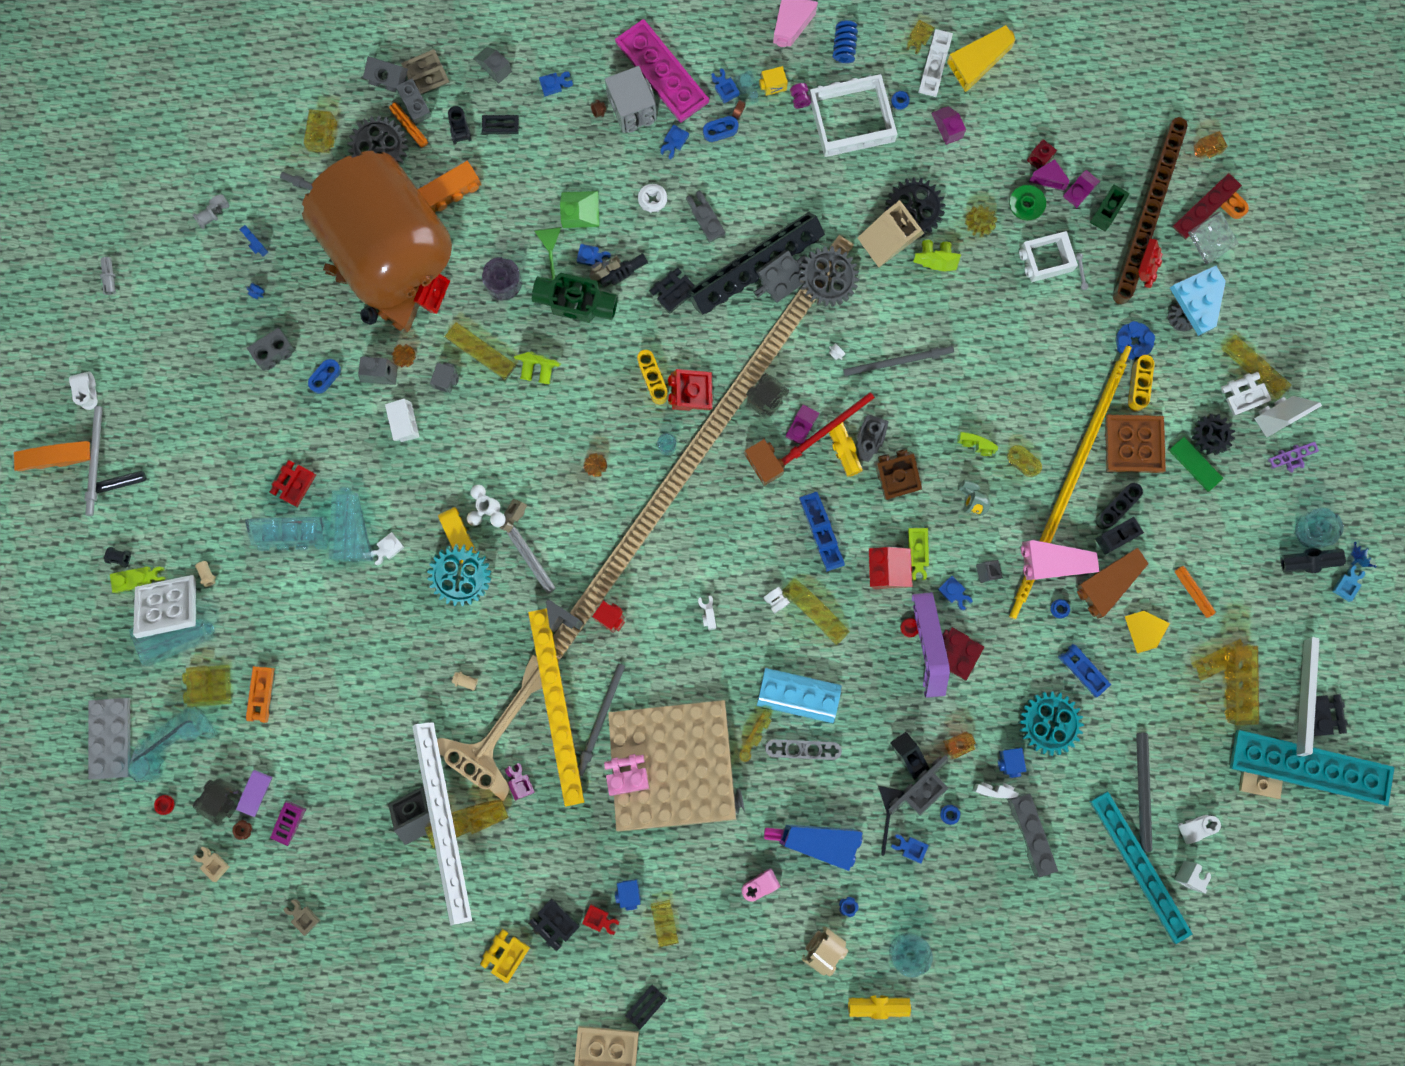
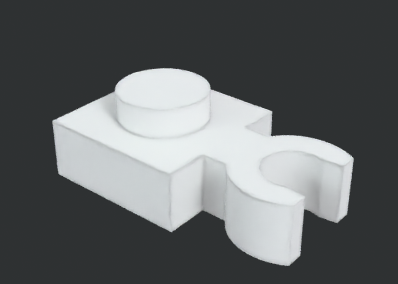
(388, 547)

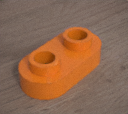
(1236, 201)

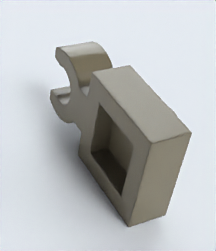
(602, 269)
(513, 513)
(304, 918)

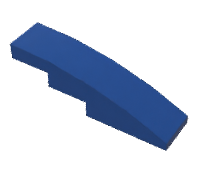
(822, 531)

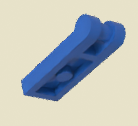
(1085, 671)

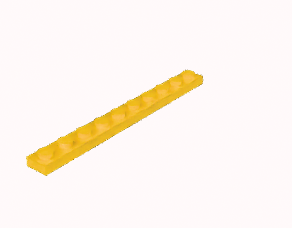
(556, 708)

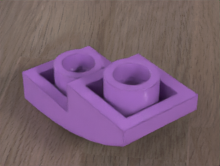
(254, 793)

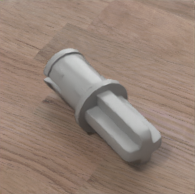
(107, 276)

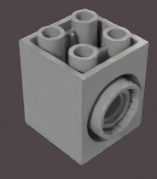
(631, 99)

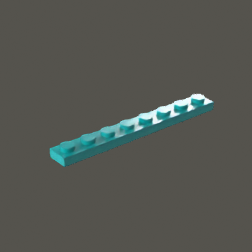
(1141, 867)

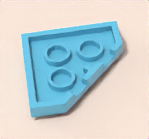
(1201, 298)

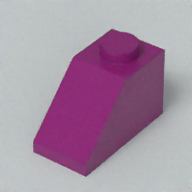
(949, 124)

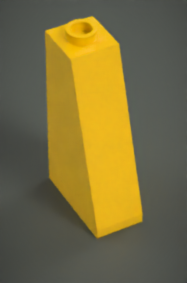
(978, 57)

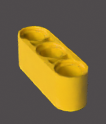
(652, 368)
(1146, 377)
(455, 529)

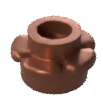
(598, 108)
(237, 830)

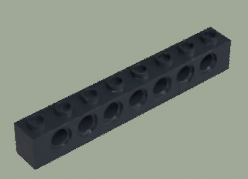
(746, 263)

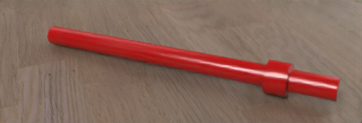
(796, 451)

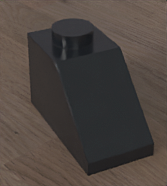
(909, 755)

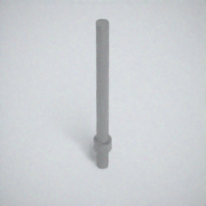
(91, 495)

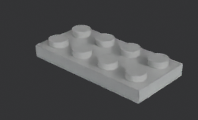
(108, 738)

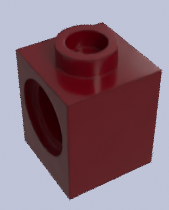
(1042, 154)

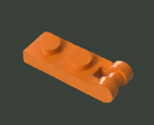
(260, 694)

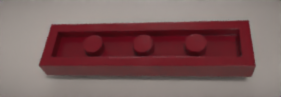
(1207, 205)

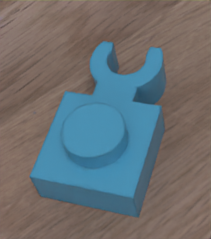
(1347, 585)

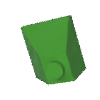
(579, 209)

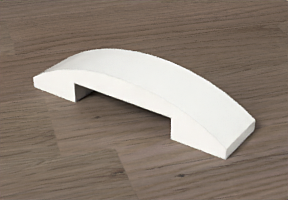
(935, 63)

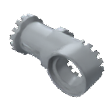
(209, 214)

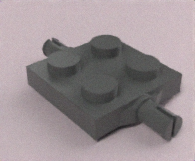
(780, 276)

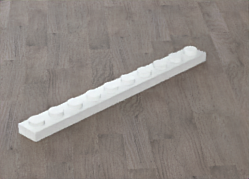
(442, 824)

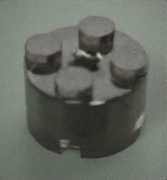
(766, 395)
(217, 801)

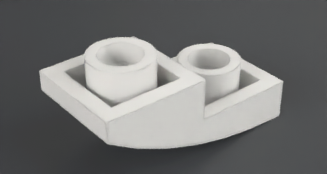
(1003, 791)

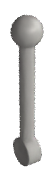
(1084, 286)

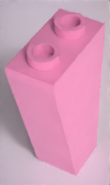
(1053, 560)

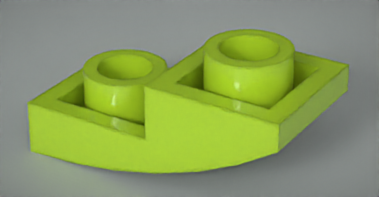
(983, 445)

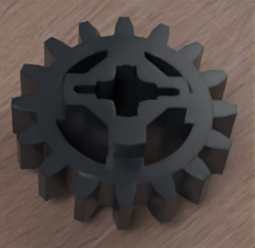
(1208, 425)

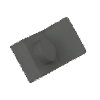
(557, 615)

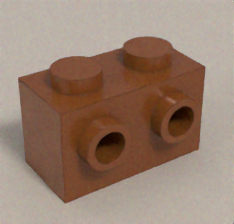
(764, 462)

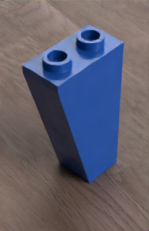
(827, 844)

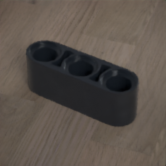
(1125, 500)

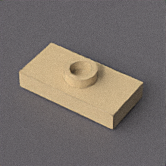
(1260, 785)

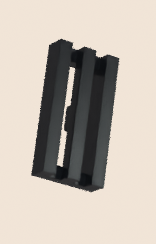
(500, 127)
(634, 1019)

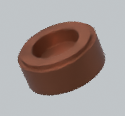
(738, 109)

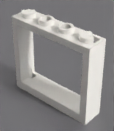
(858, 142)

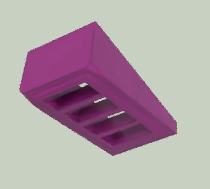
(293, 827)

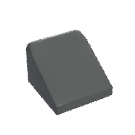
(989, 571)

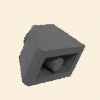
(494, 64)

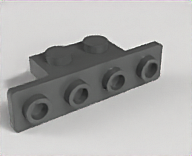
(924, 792)

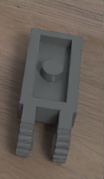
(706, 218)

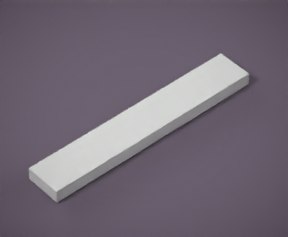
(1308, 697)

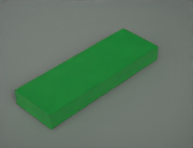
(1196, 464)

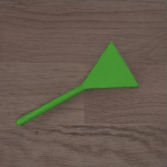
(549, 238)

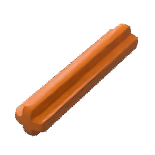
(407, 123)
(1195, 592)

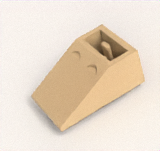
(890, 234)

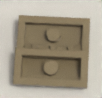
(426, 71)

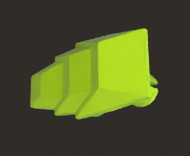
(938, 260)
(530, 359)

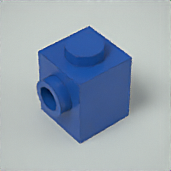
(1012, 762)
(628, 894)

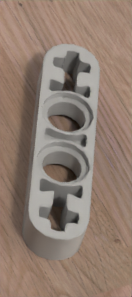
(803, 746)

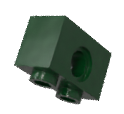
(1109, 207)

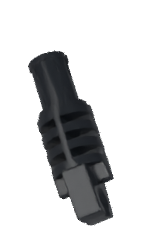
(624, 271)

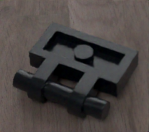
(675, 294)
(1323, 721)
(558, 920)

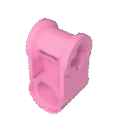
(764, 883)

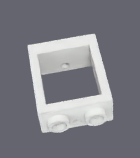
(1065, 250)

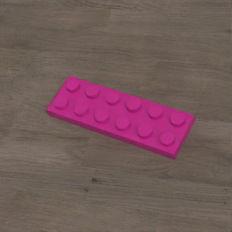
(662, 70)

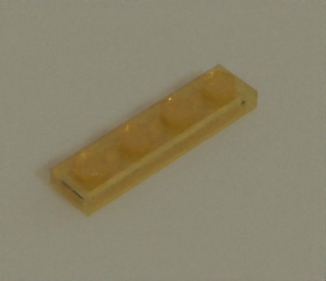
(480, 351)
(1253, 363)

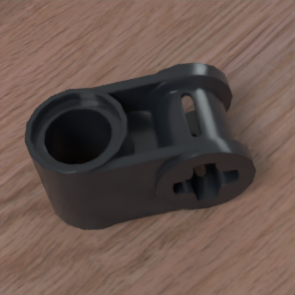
(458, 128)

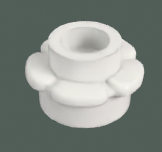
(836, 352)

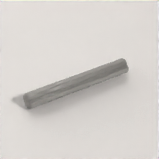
(531, 560)

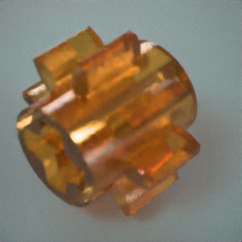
(403, 355)
(595, 465)

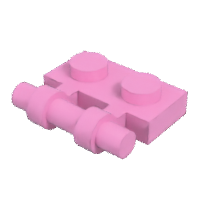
(627, 781)

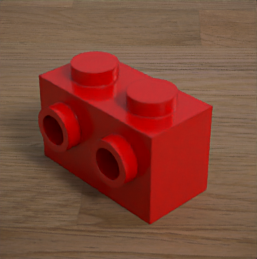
(609, 616)

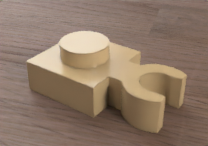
(213, 864)

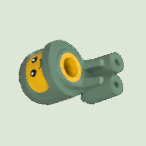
(975, 501)

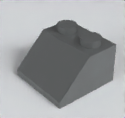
(410, 816)

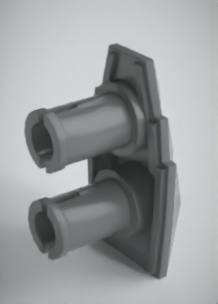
(871, 437)

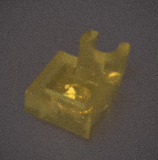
(920, 35)

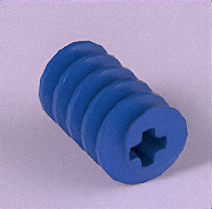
(845, 41)

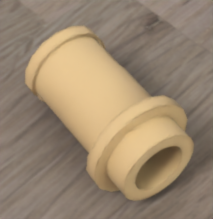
(205, 574)
(464, 681)

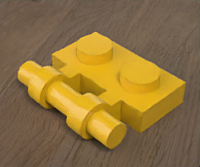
(509, 960)

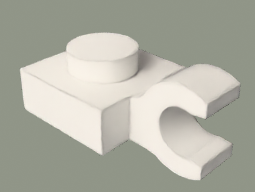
(708, 619)

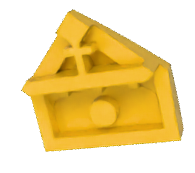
(1146, 630)

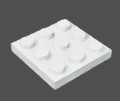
(164, 606)

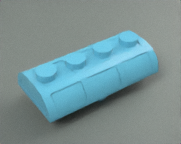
(799, 695)

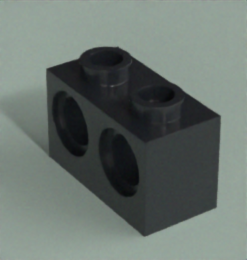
(1119, 535)

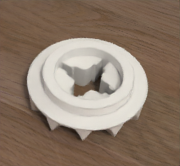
(651, 190)

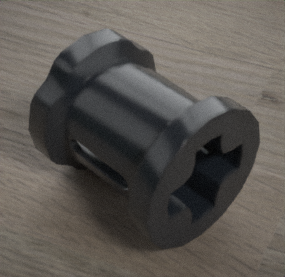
(117, 557)

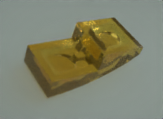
(664, 923)

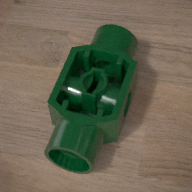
(574, 297)

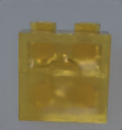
(207, 686)

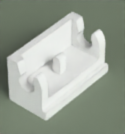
(402, 420)
(1189, 877)

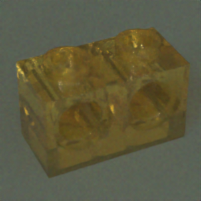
(315, 131)

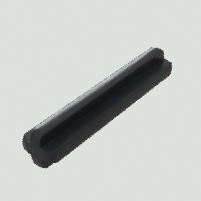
(120, 481)

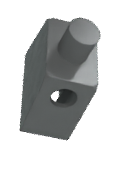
(375, 371)

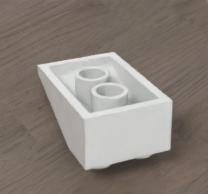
(1284, 413)

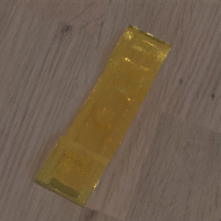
(816, 611)

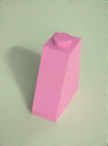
(792, 20)

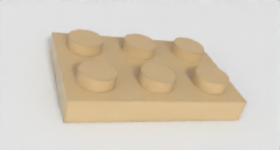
(605, 1047)

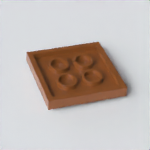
(1135, 443)

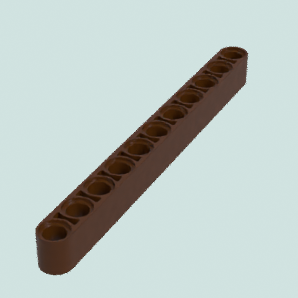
(1153, 202)

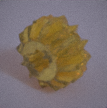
(975, 223)

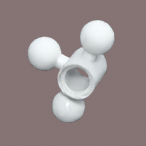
(474, 518)

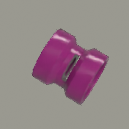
(800, 95)

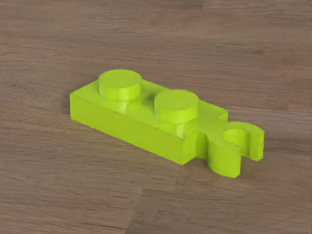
(919, 550)
(130, 579)

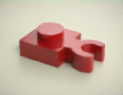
(597, 918)

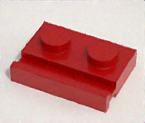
(432, 295)

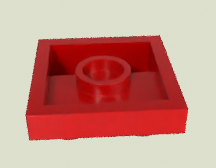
(690, 390)

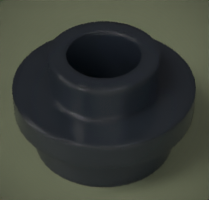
(369, 315)

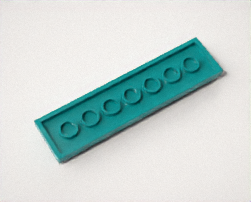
(1319, 771)

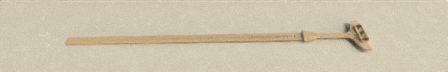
(482, 752)

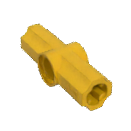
(845, 450)
(879, 1007)

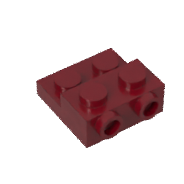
(961, 652)

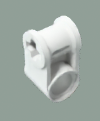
(84, 390)
(1196, 829)

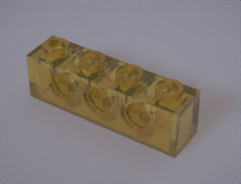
(1249, 692)

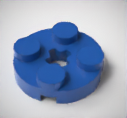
(1144, 335)

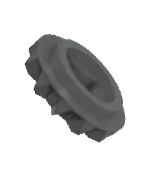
(1178, 323)

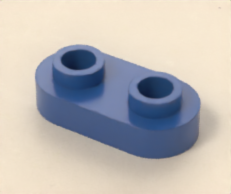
(719, 127)
(322, 375)

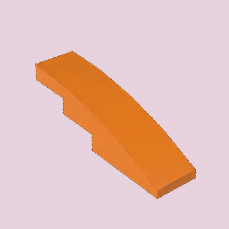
(52, 455)

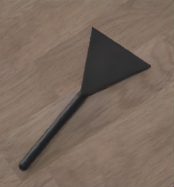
(888, 796)

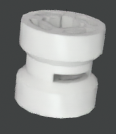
(779, 603)

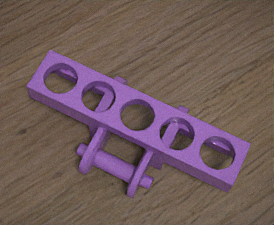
(1283, 457)

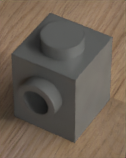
(444, 377)

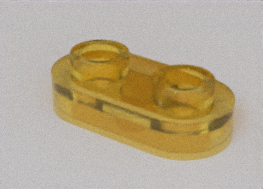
(1024, 460)

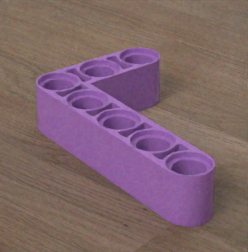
(932, 644)

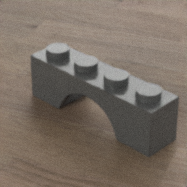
(1037, 846)

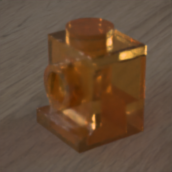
(1210, 145)
(968, 744)

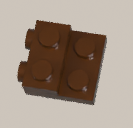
(898, 474)

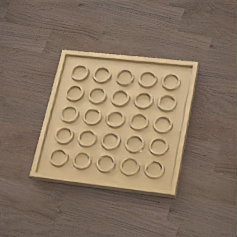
(684, 763)

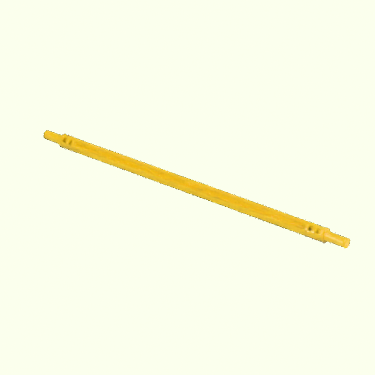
(1075, 470)

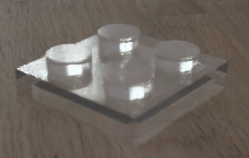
(1213, 237)

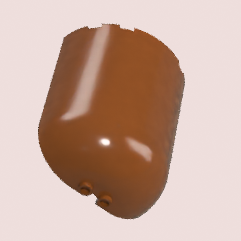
(376, 228)

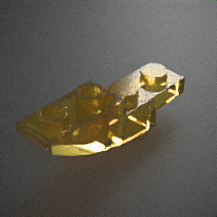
(474, 818)

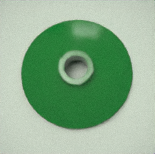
(1030, 195)

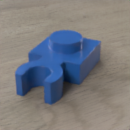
(552, 84)
(725, 87)
(675, 139)
(254, 244)
(589, 255)
(953, 590)
(912, 848)

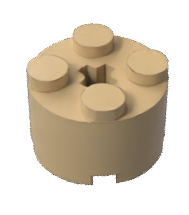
(825, 951)

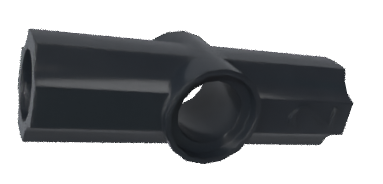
(1313, 560)

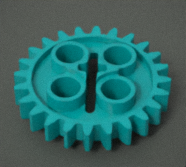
(441, 572)
(1034, 717)

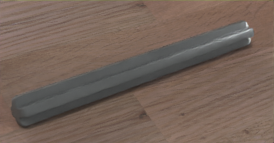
(1144, 791)

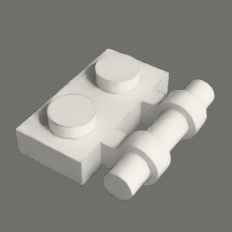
(1247, 399)

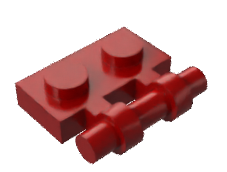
(1150, 263)
(296, 486)

